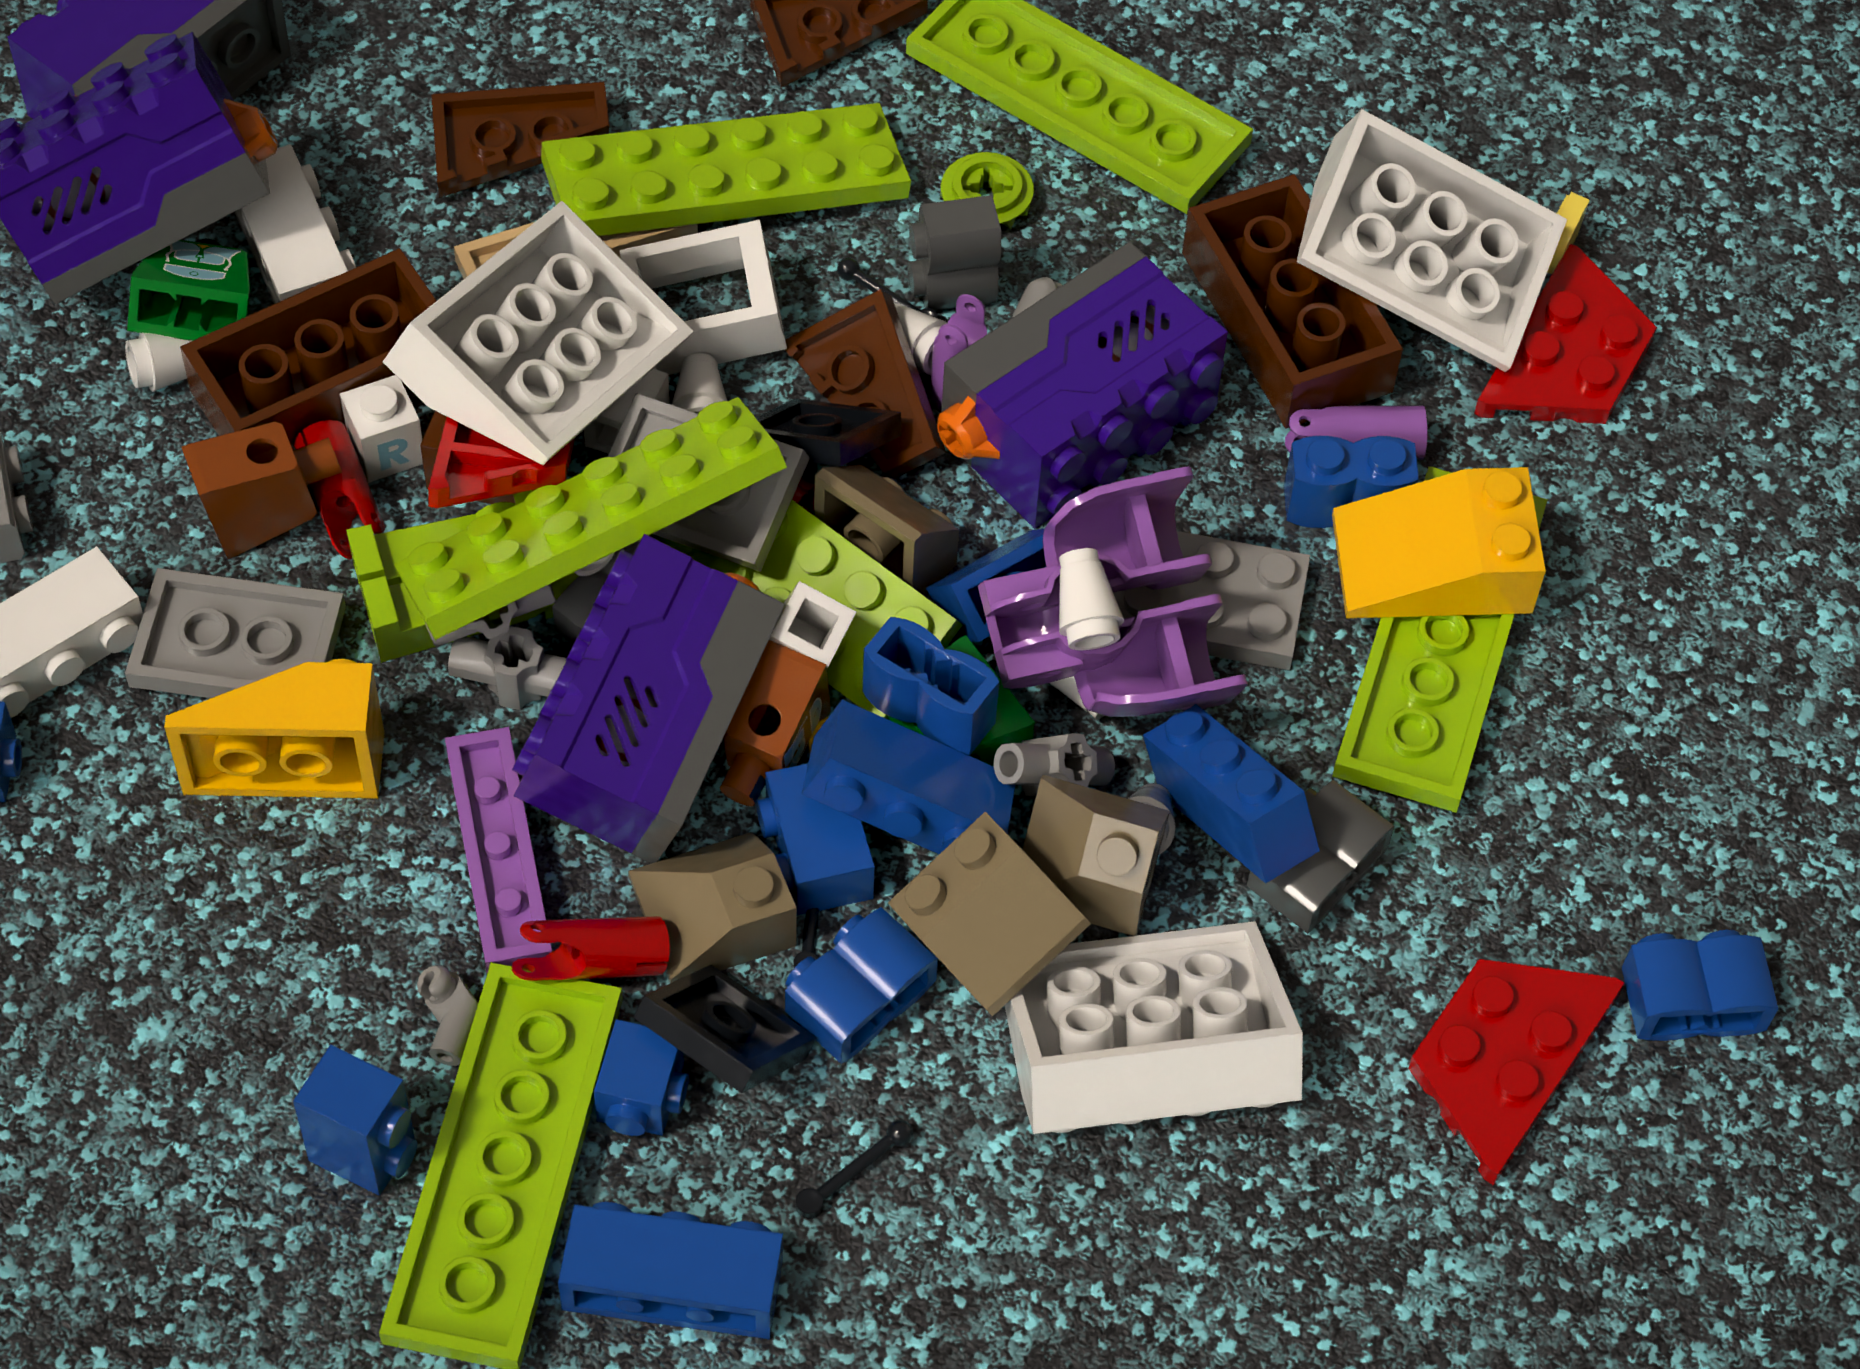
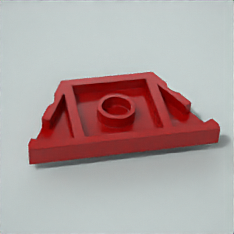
(1574, 350)
(479, 468)
(1507, 1050)

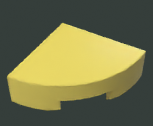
(1573, 209)

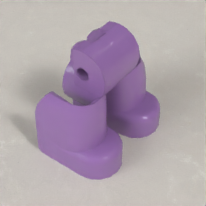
(1161, 650)

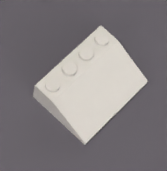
(1429, 238)
(538, 338)
(1155, 1030)

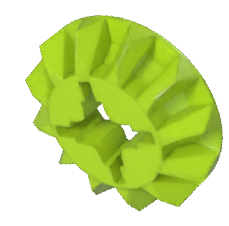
(1009, 182)

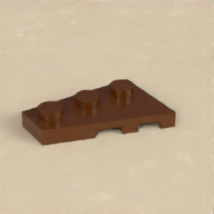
(816, 32)
(503, 129)
(867, 362)

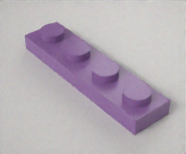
(496, 844)

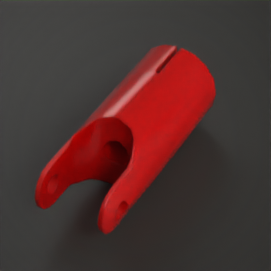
(343, 494)
(596, 948)

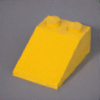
(1442, 547)
(284, 736)

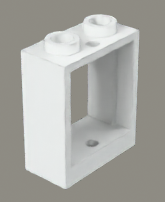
(709, 253)

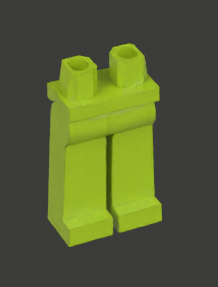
(390, 609)

